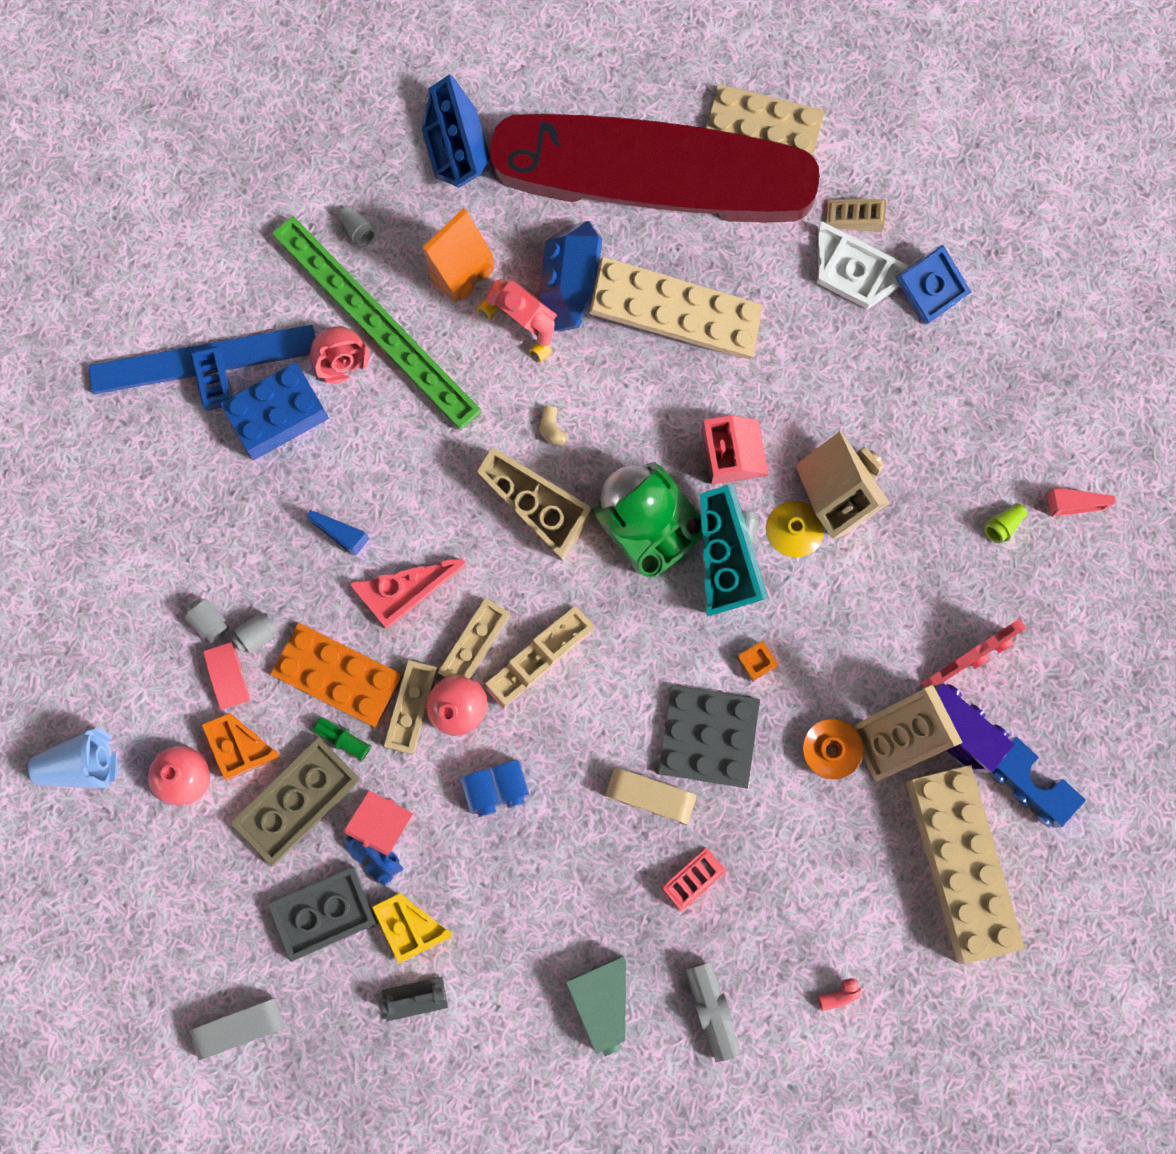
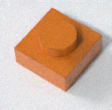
(757, 661)

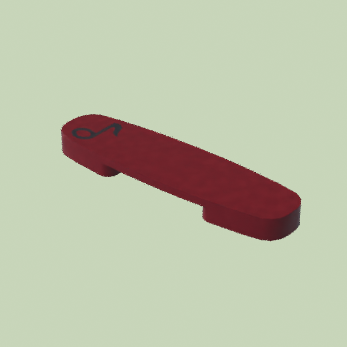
(654, 166)

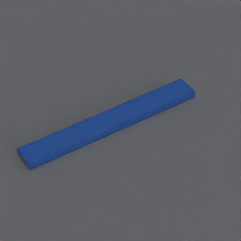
(179, 365)

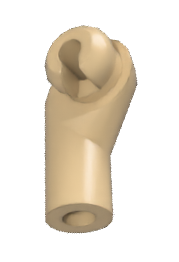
(549, 429)

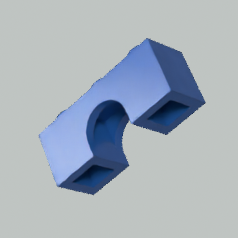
(1052, 805)

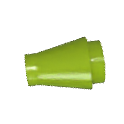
(1003, 525)

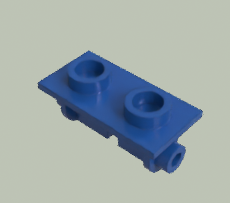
(381, 866)

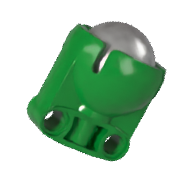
(647, 517)

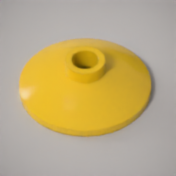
(792, 542)

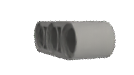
(237, 1029)

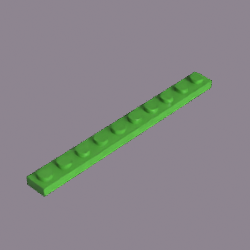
(377, 323)

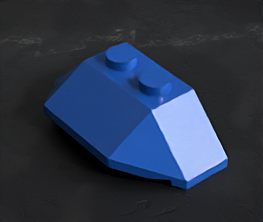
(453, 134)
(570, 273)

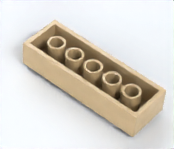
(965, 865)

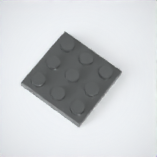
(709, 736)

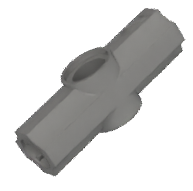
(713, 1012)

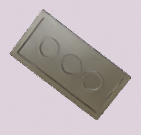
(295, 801)

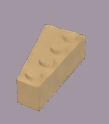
(541, 504)

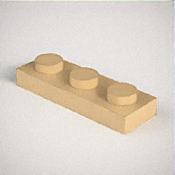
(475, 640)
(410, 707)

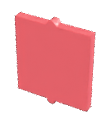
(378, 823)

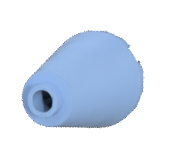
(76, 762)

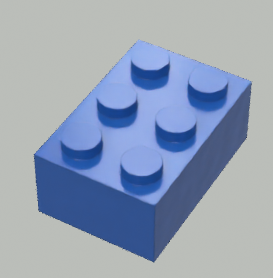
(274, 411)

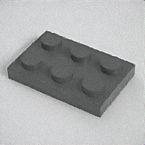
(322, 914)

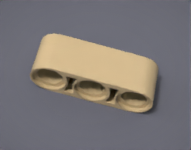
(650, 795)

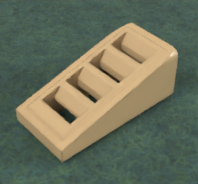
(855, 223)

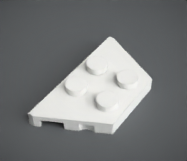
(855, 268)

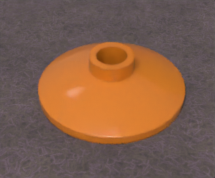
(848, 746)

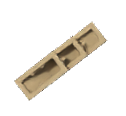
(539, 657)

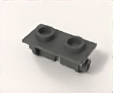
(414, 999)

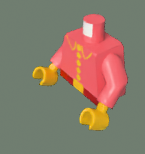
(525, 310)

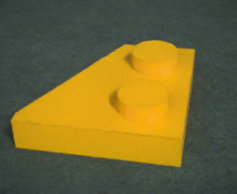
(408, 927)

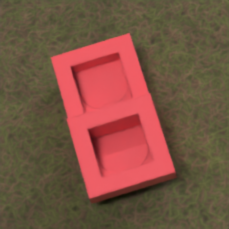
(226, 675)

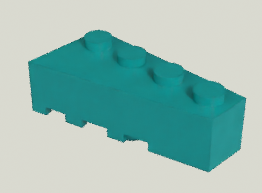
(728, 553)

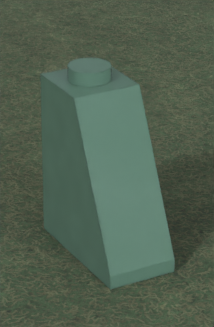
(602, 1004)

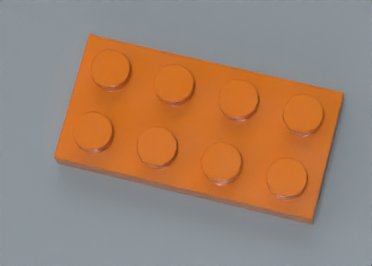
(337, 675)

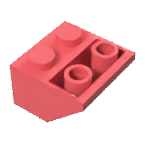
(733, 449)

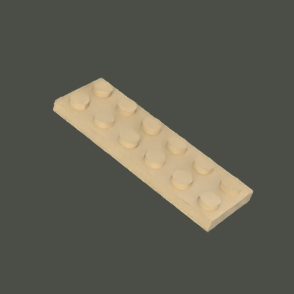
(675, 308)

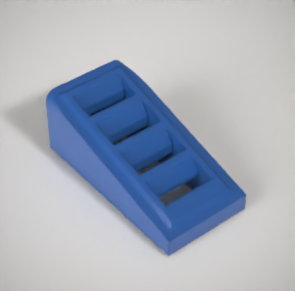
(205, 393)
(343, 534)

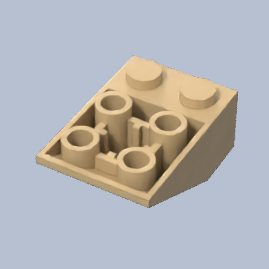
(840, 486)

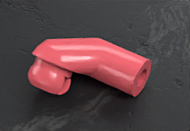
(841, 997)

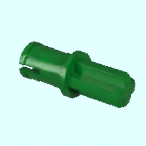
(341, 738)

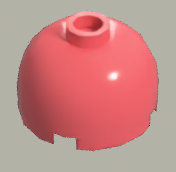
(336, 351)
(456, 705)
(178, 775)

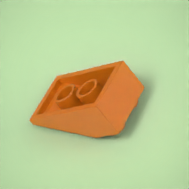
(458, 257)

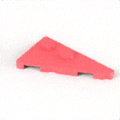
(397, 594)
(977, 655)

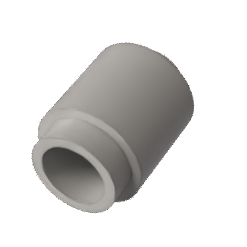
(206, 620)
(255, 633)

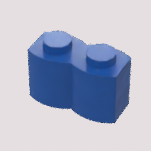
(495, 787)

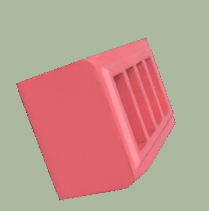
(1070, 502)
(675, 896)

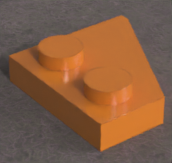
(236, 746)

